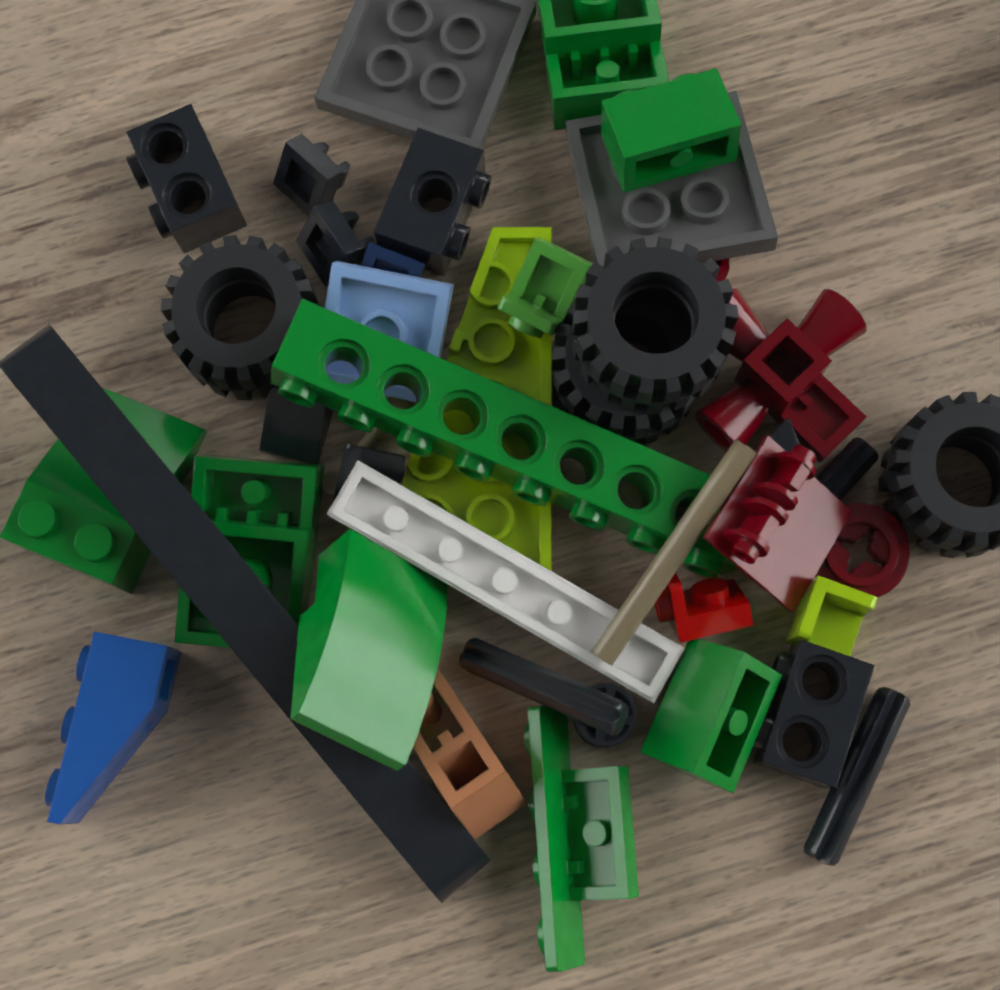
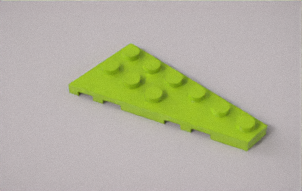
(519, 361)

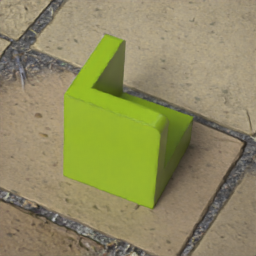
(830, 615)

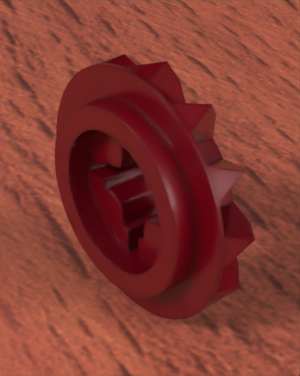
(886, 545)

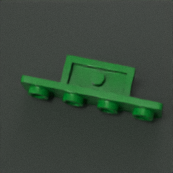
(580, 836)

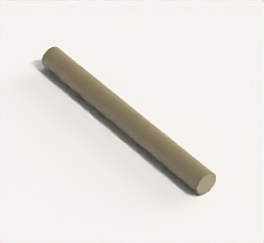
(673, 552)

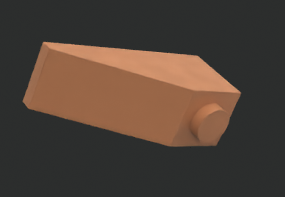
(464, 763)

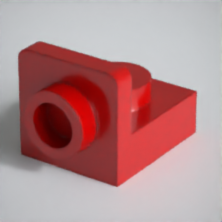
(705, 609)

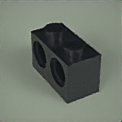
(188, 178)
(827, 721)

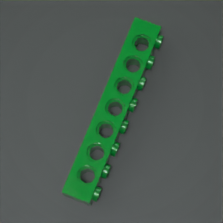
(323, 337)

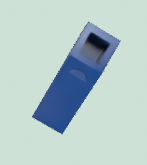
(118, 706)

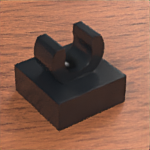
(308, 173)
(330, 238)

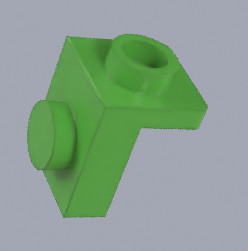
(544, 288)

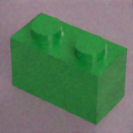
(670, 129)
(711, 713)

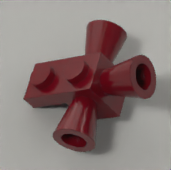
(786, 379)

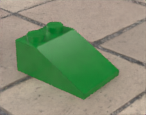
(71, 519)

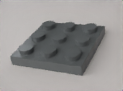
(426, 65)
(713, 209)

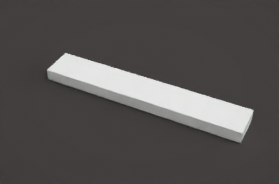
(499, 578)

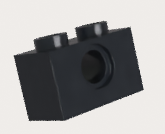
(430, 170)

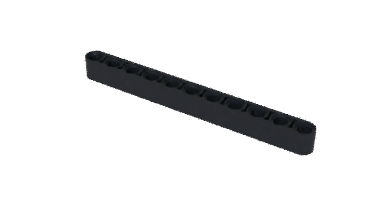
(229, 596)

